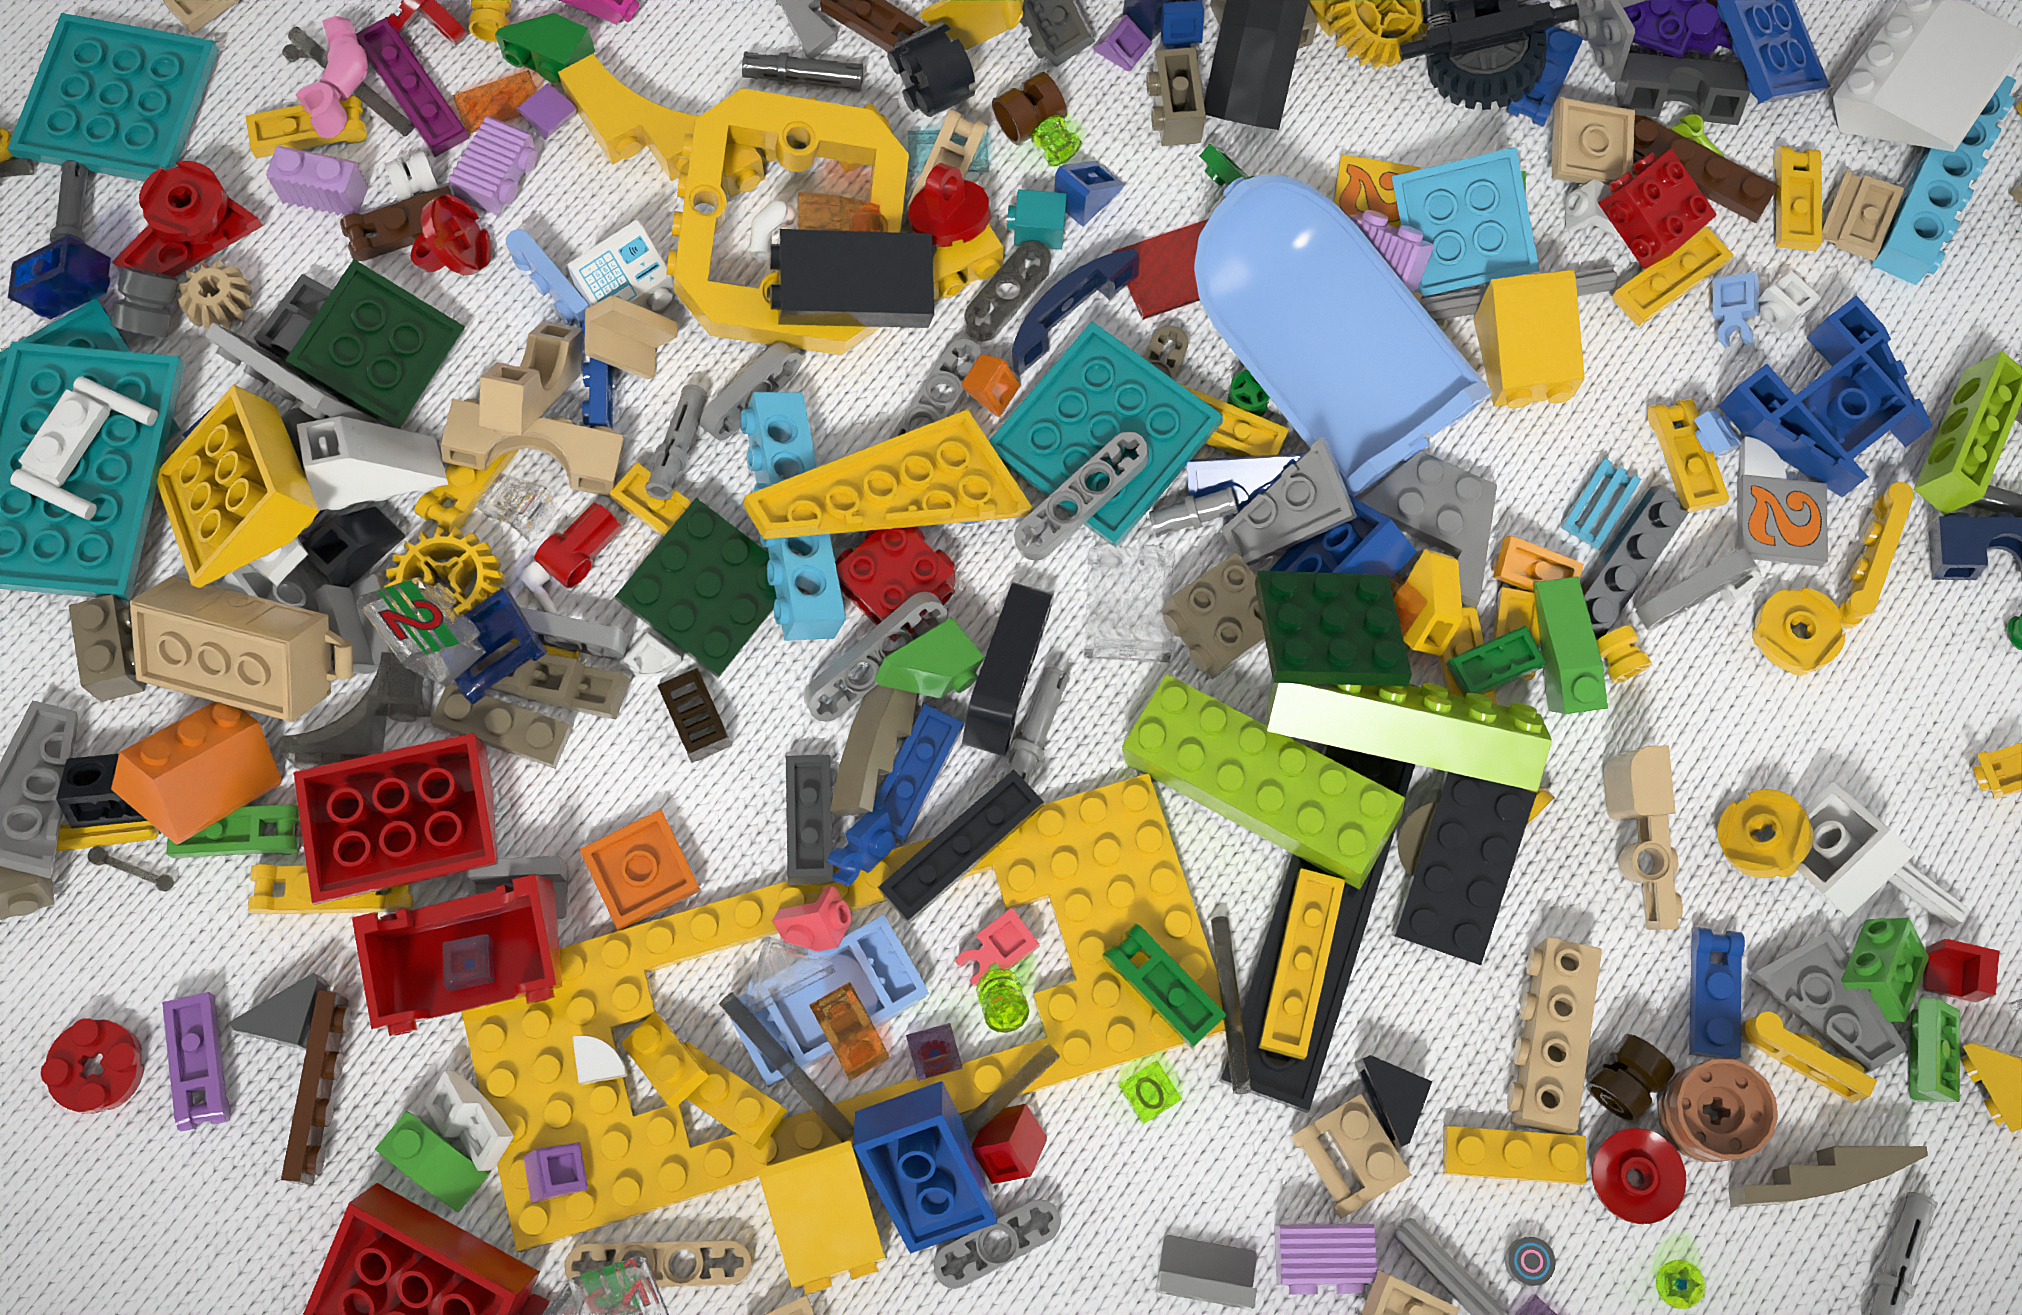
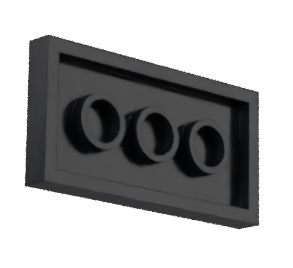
(1464, 866)

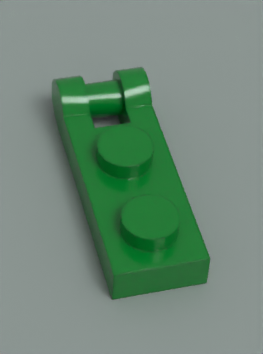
(1165, 986)

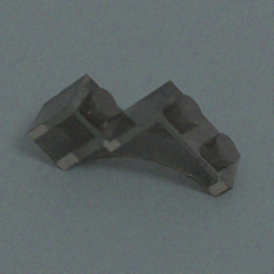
(361, 731)

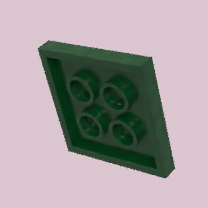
(375, 345)
(703, 588)
(1332, 629)

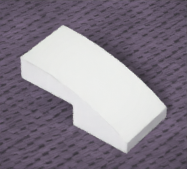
(467, 1114)

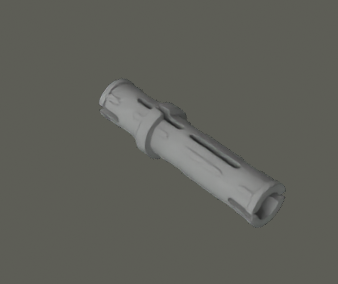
(671, 455)
(1028, 746)
(1908, 1243)

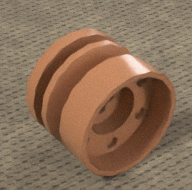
(1743, 1105)

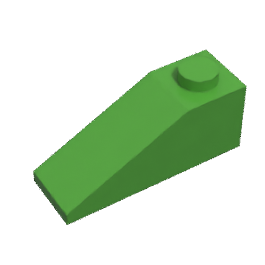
(1570, 648)

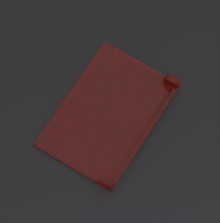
(1166, 271)

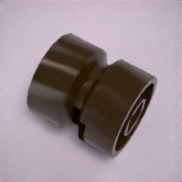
(1634, 1074)

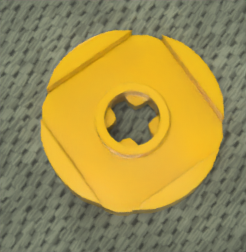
(1782, 647)
(1777, 855)

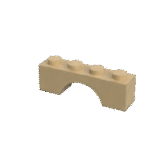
(518, 395)
(586, 454)

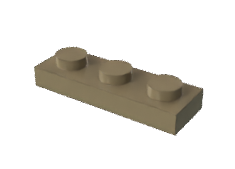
(503, 726)

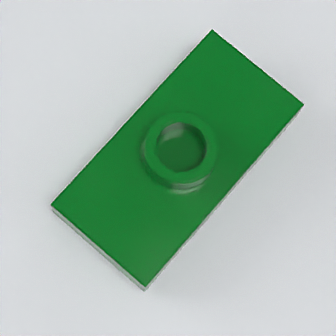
(1496, 662)

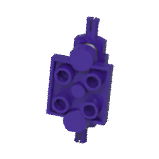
(1678, 26)

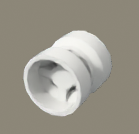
(421, 173)

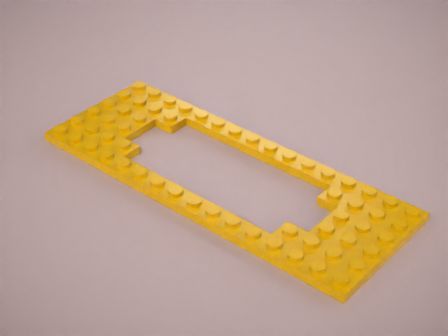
(1093, 854)

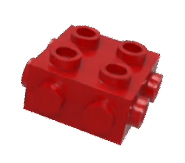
(1656, 207)
(891, 570)

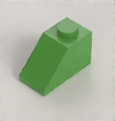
(933, 663)
(431, 1161)

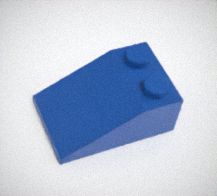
(923, 1167)

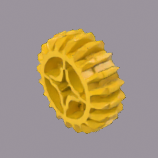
(1363, 21)
(466, 560)

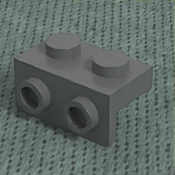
(1056, 29)

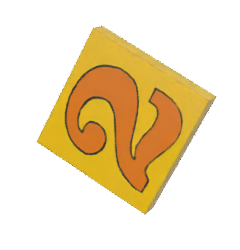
(1368, 186)

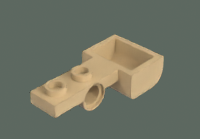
(1641, 789)

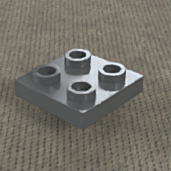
(292, 316)

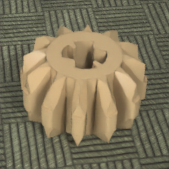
(215, 295)

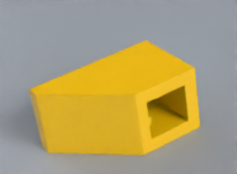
(966, 263)
(1438, 581)
(2002, 1078)

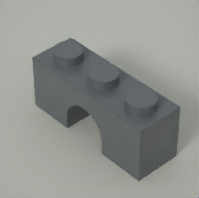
(1710, 87)

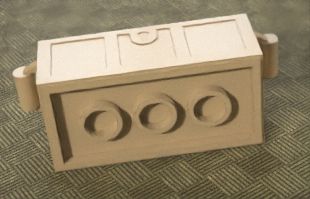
(236, 648)

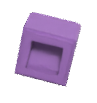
(1123, 43)
(547, 110)
(555, 1172)

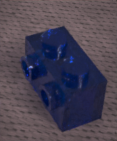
(59, 277)

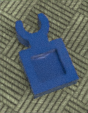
(1182, 24)
(867, 845)

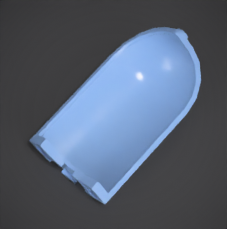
(1329, 327)

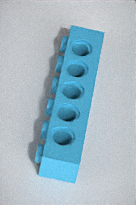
(1936, 194)
(801, 615)

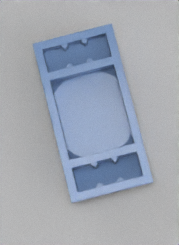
(878, 972)

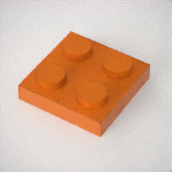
(640, 870)

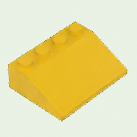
(235, 488)

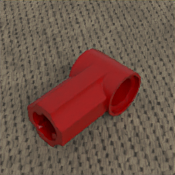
(571, 554)

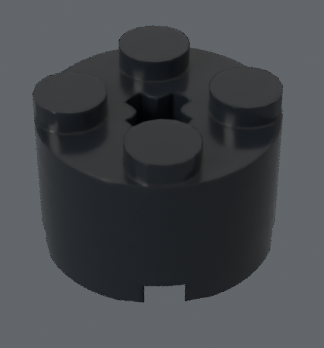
(932, 70)

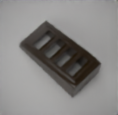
(709, 743)

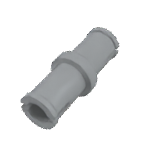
(1193, 512)

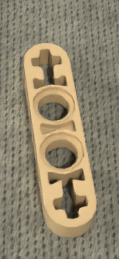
(659, 1259)

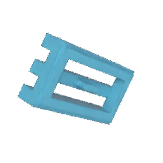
(1617, 477)

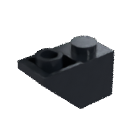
(351, 545)

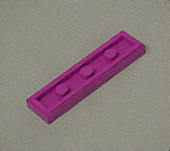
(412, 87)

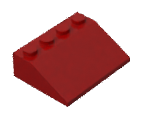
(396, 817)
(413, 1262)

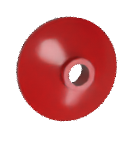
(1660, 1171)

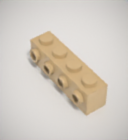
(1555, 1036)

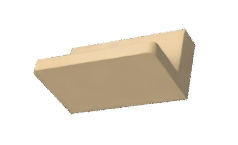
(626, 335)

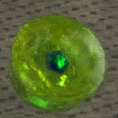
(1681, 1284)

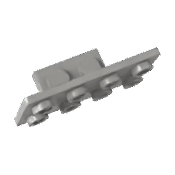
(1607, 31)

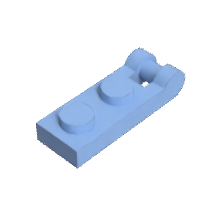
(546, 277)

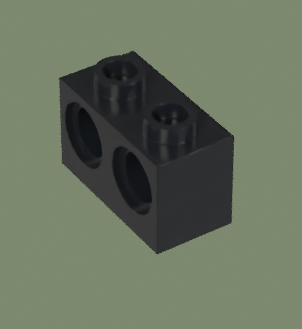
(87, 793)

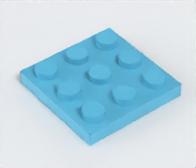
(1473, 218)

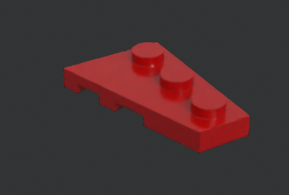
(172, 258)

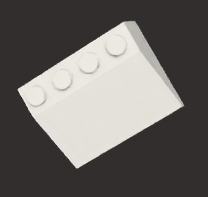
(1927, 74)

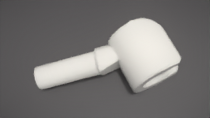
(533, 579)

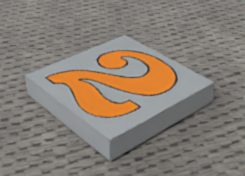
(1783, 520)

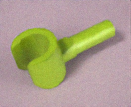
(1692, 128)

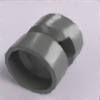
(144, 302)

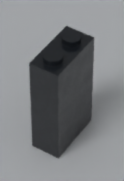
(853, 278)

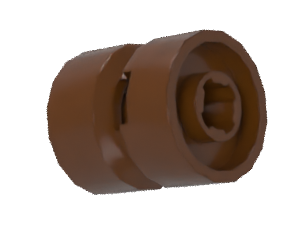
(1024, 109)

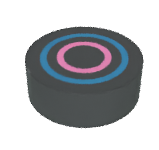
(1530, 1261)

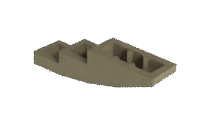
(561, 683)
(871, 748)
(1837, 1171)

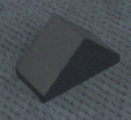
(1395, 1096)

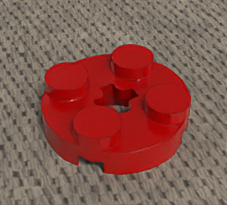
(187, 223)
(67, 1059)

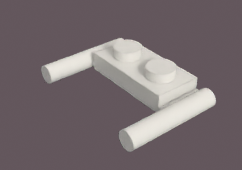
(65, 439)

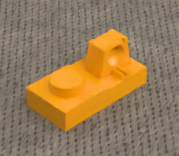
(1524, 563)

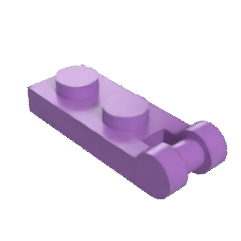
(195, 1060)

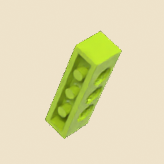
(1972, 434)

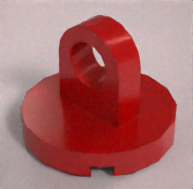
(433, 13)
(949, 207)
(451, 238)

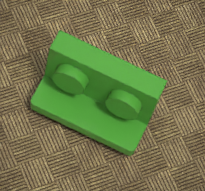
(1889, 963)
(1935, 1052)

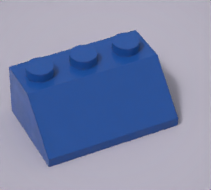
(1356, 547)

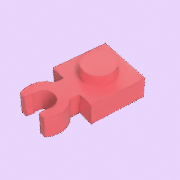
(1004, 943)

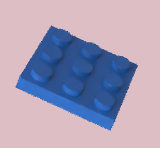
(1773, 48)

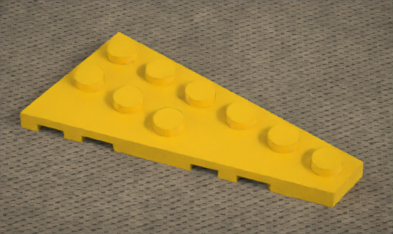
(913, 480)

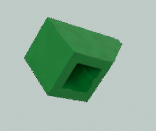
(545, 44)

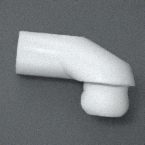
(774, 214)

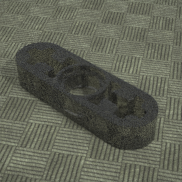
(1007, 308)

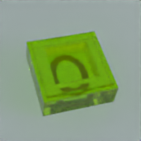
(1150, 1092)

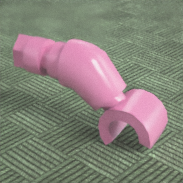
(341, 77)

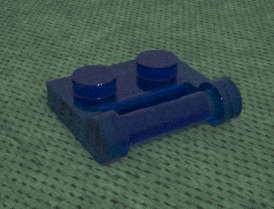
(499, 622)

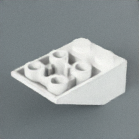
(366, 461)

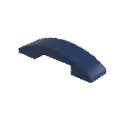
(1106, 274)

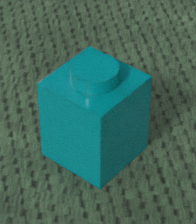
(1038, 218)

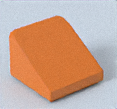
(991, 383)

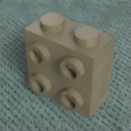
(1217, 616)

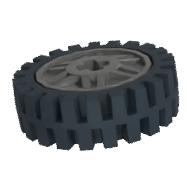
(1490, 72)

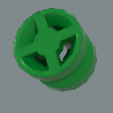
(1245, 385)

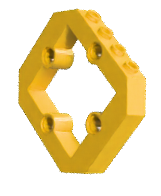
(770, 123)

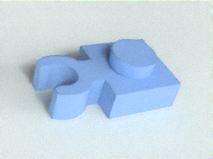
(1733, 302)
(1716, 433)

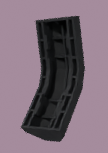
(1254, 61)

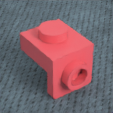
(816, 924)

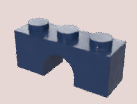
(1961, 543)

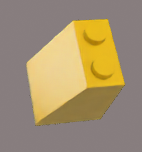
(1531, 338)
(822, 1217)

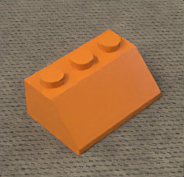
(197, 770)

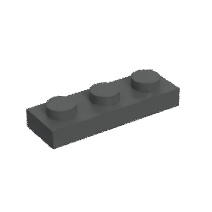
(808, 819)

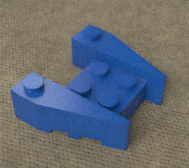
(1838, 411)

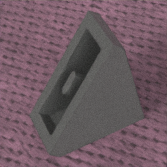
(285, 1016)

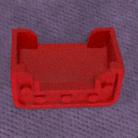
(405, 954)

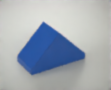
(1087, 188)

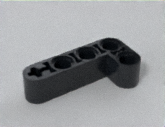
(1006, 669)

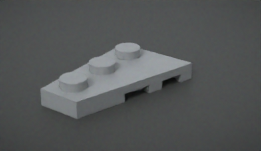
(1294, 509)
(1847, 1019)

